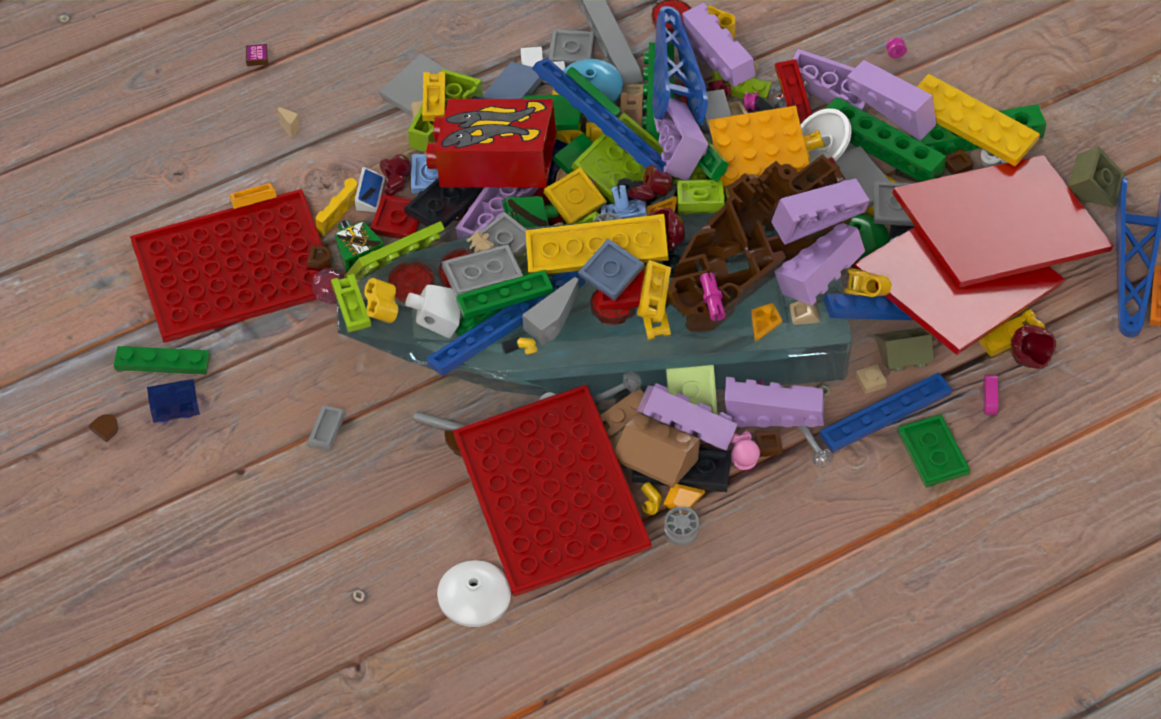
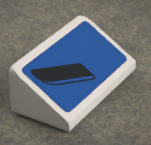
(369, 190)

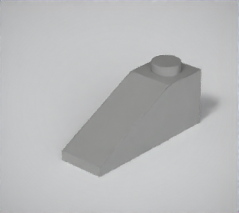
(548, 316)

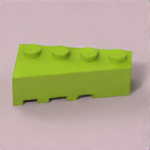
(456, 87)

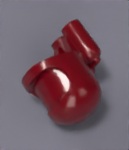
(396, 171)
(654, 183)

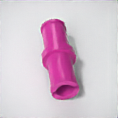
(712, 296)

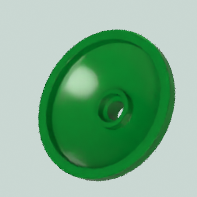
(871, 234)

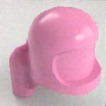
(744, 451)

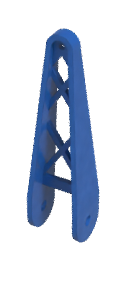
(694, 85)
(1122, 229)

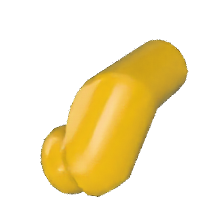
(654, 499)

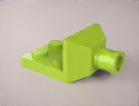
(699, 196)

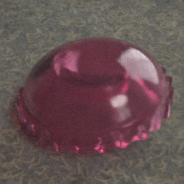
(322, 284)

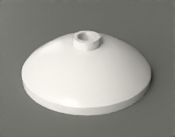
(834, 129)
(476, 604)

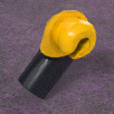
(519, 343)

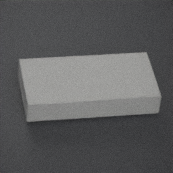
(326, 428)

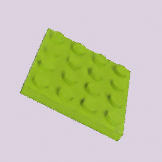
(608, 163)
(375, 260)

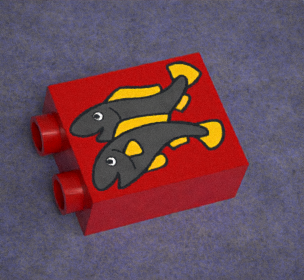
(493, 143)

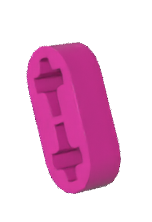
(990, 394)

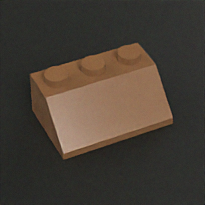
(657, 449)

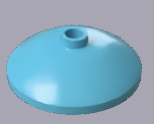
(601, 75)

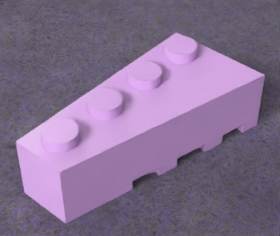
(717, 46)
(894, 98)
(773, 404)

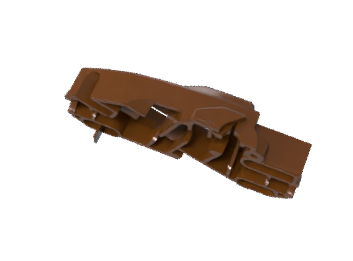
(748, 207)

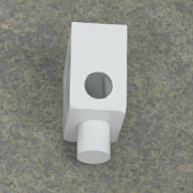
(436, 309)

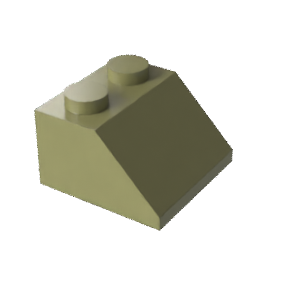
(1096, 178)
(905, 348)

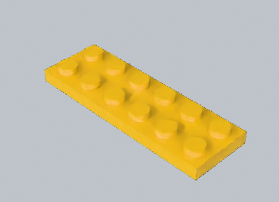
(979, 122)
(572, 246)

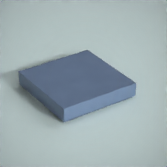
(611, 269)

